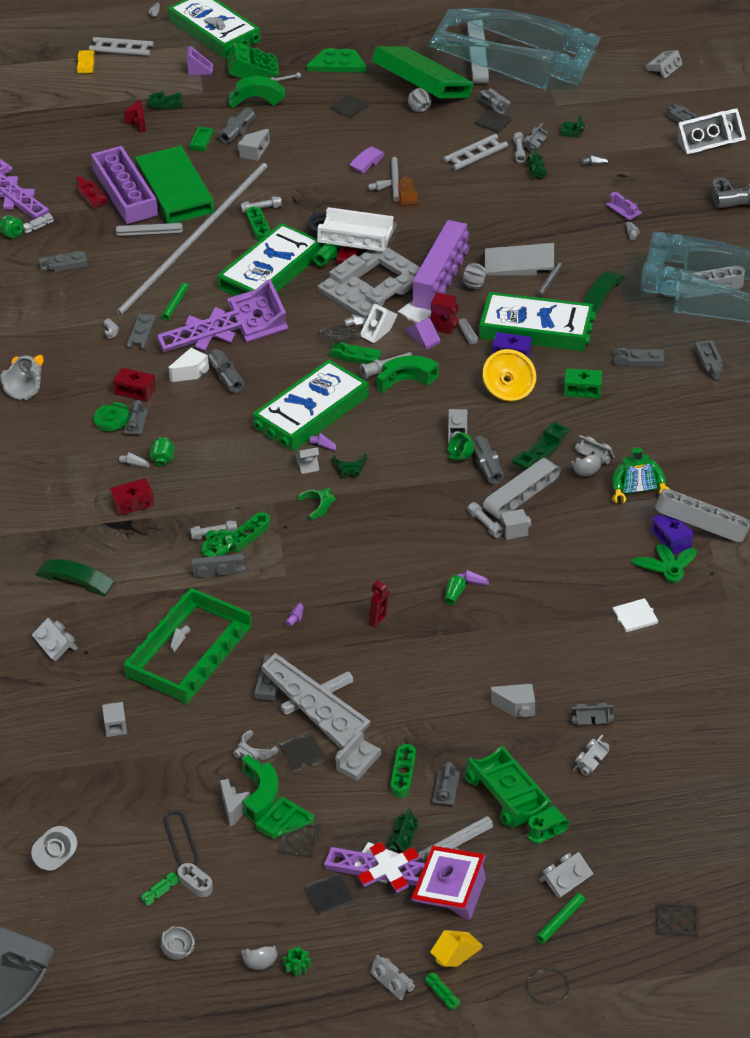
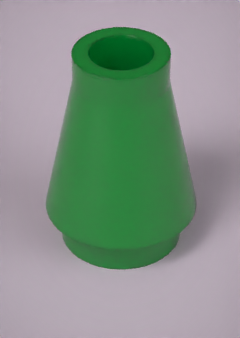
(454, 589)

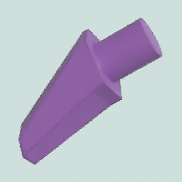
(323, 442)
(473, 578)
(295, 615)

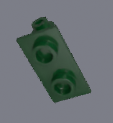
(536, 165)
(404, 832)

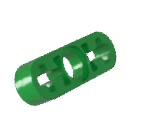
(257, 229)
(253, 525)
(406, 777)

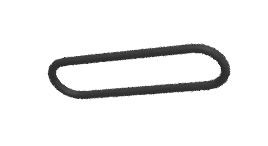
(188, 833)

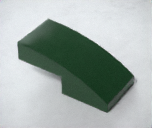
(161, 101)

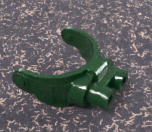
(350, 468)

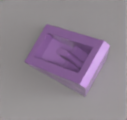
(197, 63)
(424, 333)

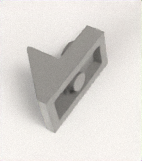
(307, 460)
(232, 801)

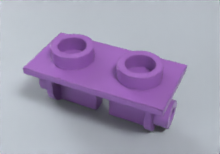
(623, 207)

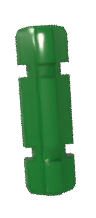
(159, 888)
(442, 991)

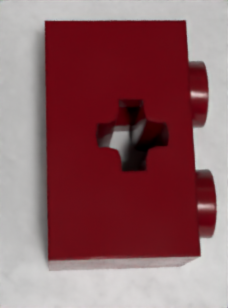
(444, 312)
(134, 384)
(132, 497)

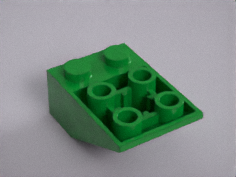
(248, 62)

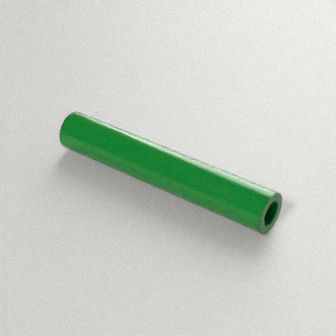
(175, 301)
(560, 918)

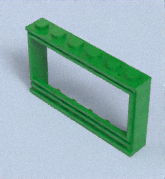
(240, 624)

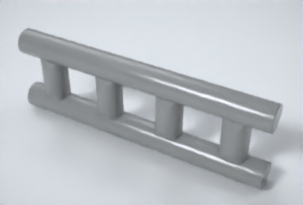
(127, 50)
(471, 158)

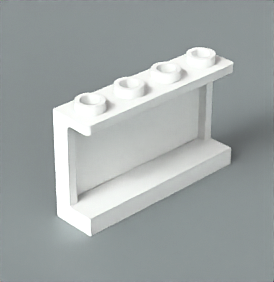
(356, 229)

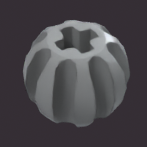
(419, 100)
(474, 276)

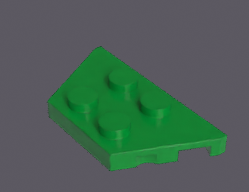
(337, 61)

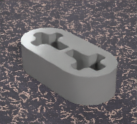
(198, 877)

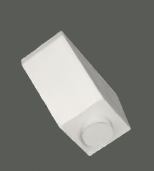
(378, 323)
(189, 366)

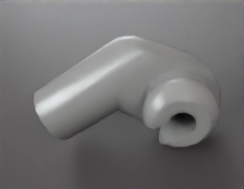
(112, 329)

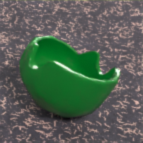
(461, 447)

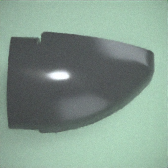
(21, 969)

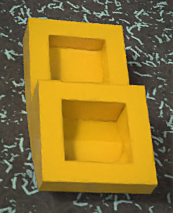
(86, 61)

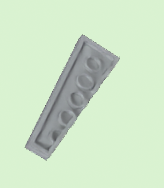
(321, 706)

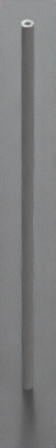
(191, 239)

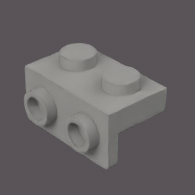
(54, 639)
(566, 875)

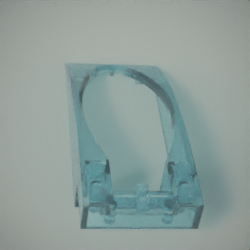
(521, 63)
(694, 293)

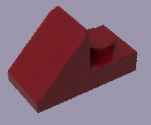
(135, 115)

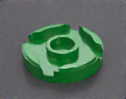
(111, 417)

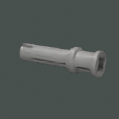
(375, 367)

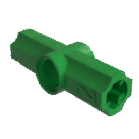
(325, 253)

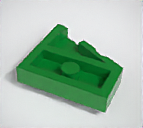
(284, 818)

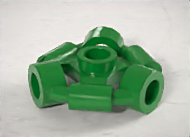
(217, 543)

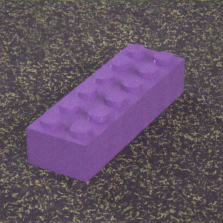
(124, 184)
(440, 264)

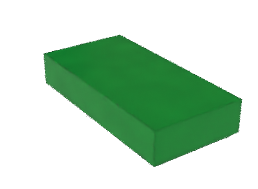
(201, 139)

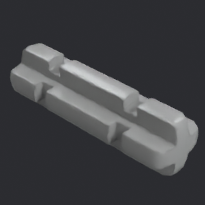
(37, 223)
(467, 331)

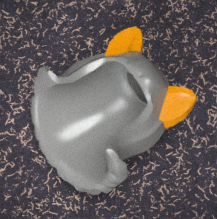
(22, 377)

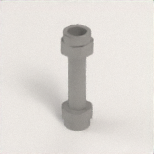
(520, 153)
(275, 202)
(475, 510)
(197, 532)

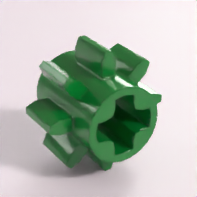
(297, 961)

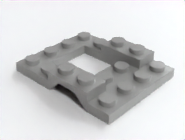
(356, 295)

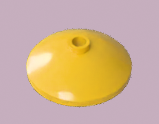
(509, 365)

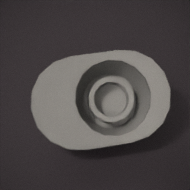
(54, 848)

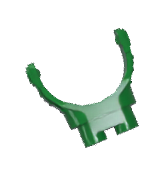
(326, 501)

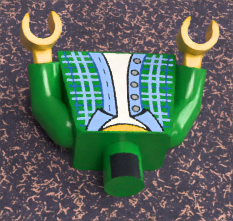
(636, 475)

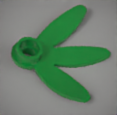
(669, 566)

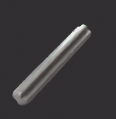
(149, 229)
(331, 685)
(459, 837)

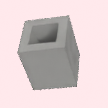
(515, 524)
(114, 719)

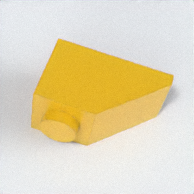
(455, 948)

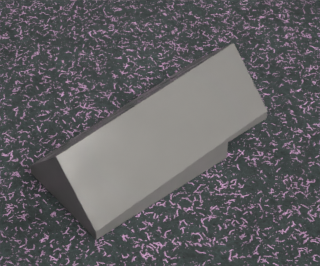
(710, 131)
(519, 259)

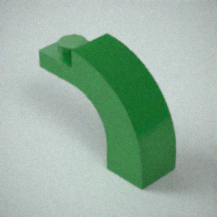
(257, 86)
(407, 367)
(267, 793)

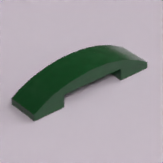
(602, 288)
(544, 448)
(76, 572)

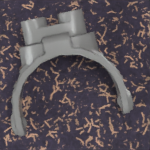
(259, 754)

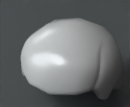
(587, 466)
(177, 943)
(260, 958)

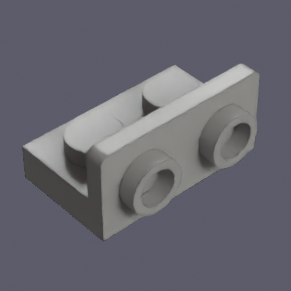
(666, 63)
(356, 757)

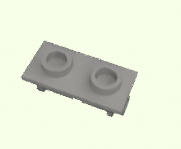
(589, 445)
(596, 749)
(389, 976)

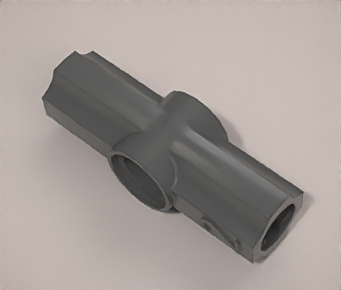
(237, 125)
(226, 370)
(487, 460)

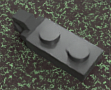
(64, 261)
(709, 357)

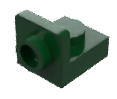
(572, 129)

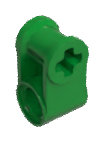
(547, 825)

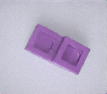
(367, 158)

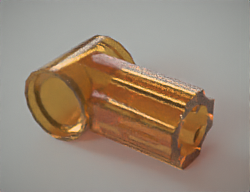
(408, 193)

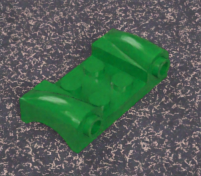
(509, 785)

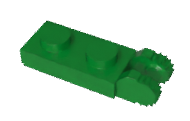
(354, 353)

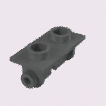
(495, 100)
(537, 137)
(137, 419)
(584, 713)
(446, 785)

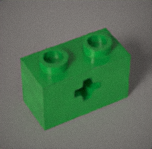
(583, 383)

